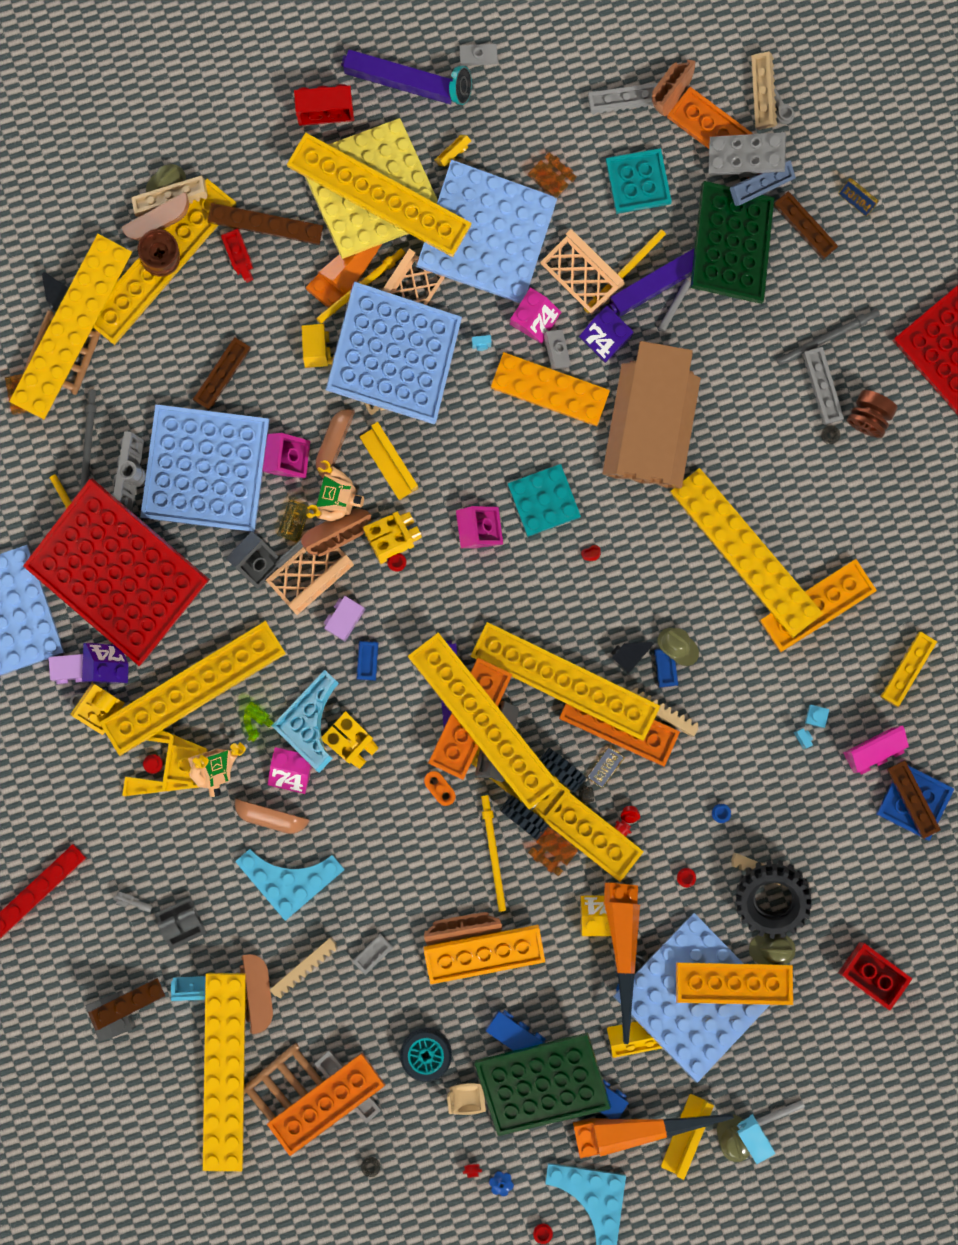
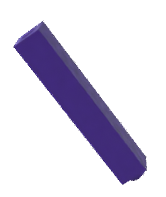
(397, 76)
(652, 284)

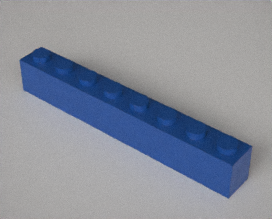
(518, 1036)

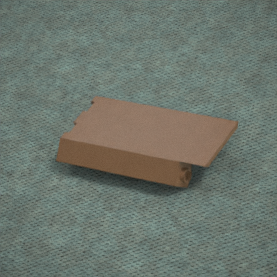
(653, 417)

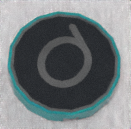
(461, 86)

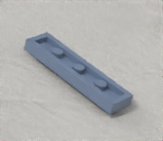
(761, 184)

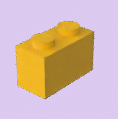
(314, 345)

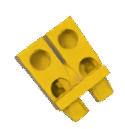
(391, 536)
(353, 745)

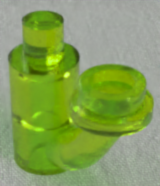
(254, 712)

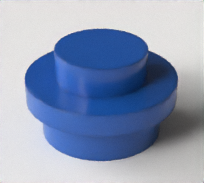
(721, 813)

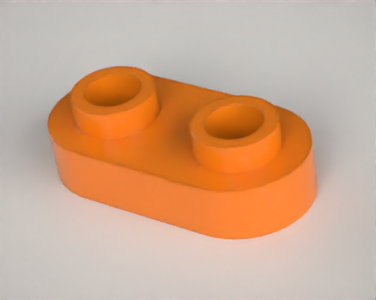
(439, 788)

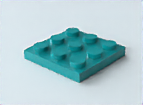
(638, 181)
(544, 500)

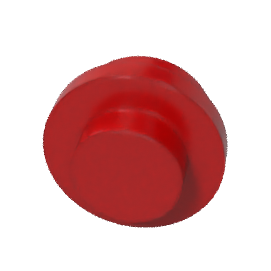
(397, 562)
(152, 763)
(630, 814)
(623, 827)
(686, 877)
(472, 1170)
(543, 1233)

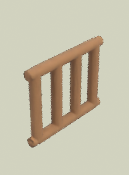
(87, 352)
(279, 1063)

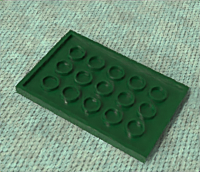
(732, 244)
(542, 1084)

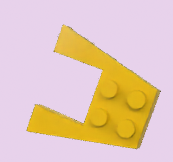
(176, 767)

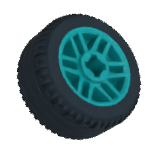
(435, 1064)

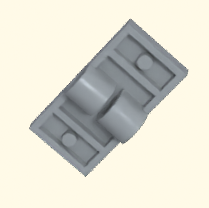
(747, 154)
(129, 471)

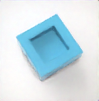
(481, 342)
(817, 716)
(804, 738)

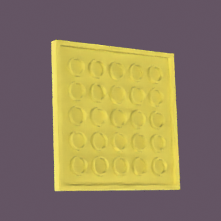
(389, 153)

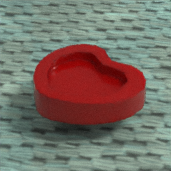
(591, 553)

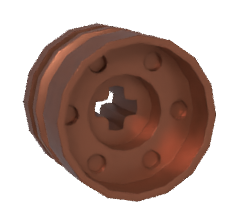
(157, 242)
(872, 413)

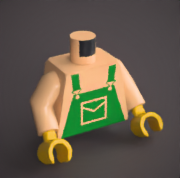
(335, 496)
(214, 767)

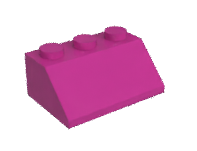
(877, 750)

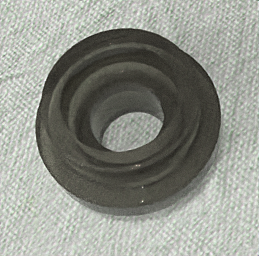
(836, 435)
(586, 795)
(370, 1173)

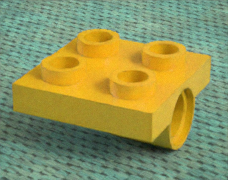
(96, 706)

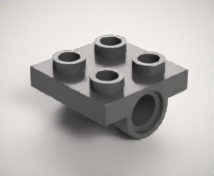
(180, 923)

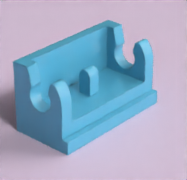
(188, 988)
(755, 1139)

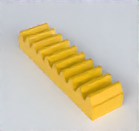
(908, 669)

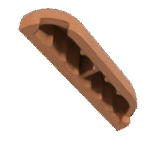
(672, 86)
(158, 218)
(334, 439)
(335, 533)
(269, 817)
(462, 928)
(258, 993)

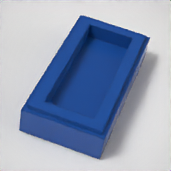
(367, 660)
(665, 669)

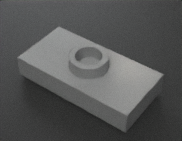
(478, 54)
(557, 349)
(372, 954)

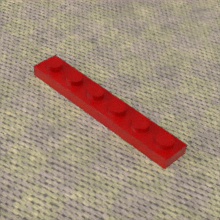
(40, 888)

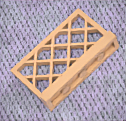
(594, 260)
(400, 273)
(317, 586)

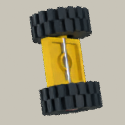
(568, 778)

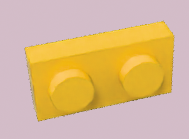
(458, 146)

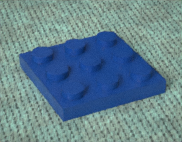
(935, 793)

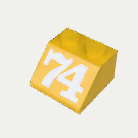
(593, 916)

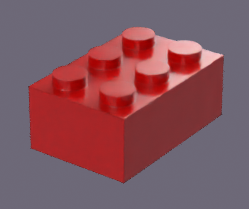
(324, 105)
(875, 976)

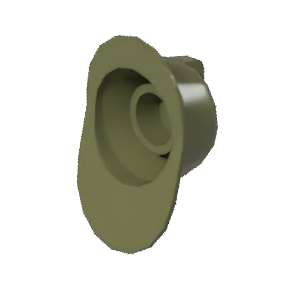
(166, 176)
(678, 646)
(772, 951)
(730, 1141)

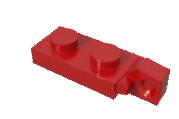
(238, 254)

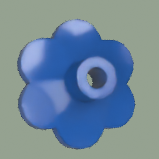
(500, 1178)

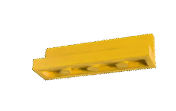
(389, 461)
(639, 1040)
(684, 1145)

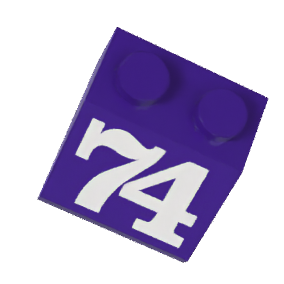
(606, 334)
(104, 664)

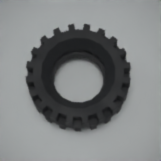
(768, 921)

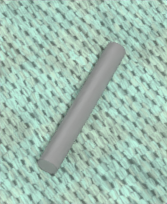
(674, 306)
(780, 1113)

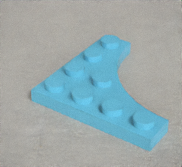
(302, 721)
(286, 887)
(599, 1194)

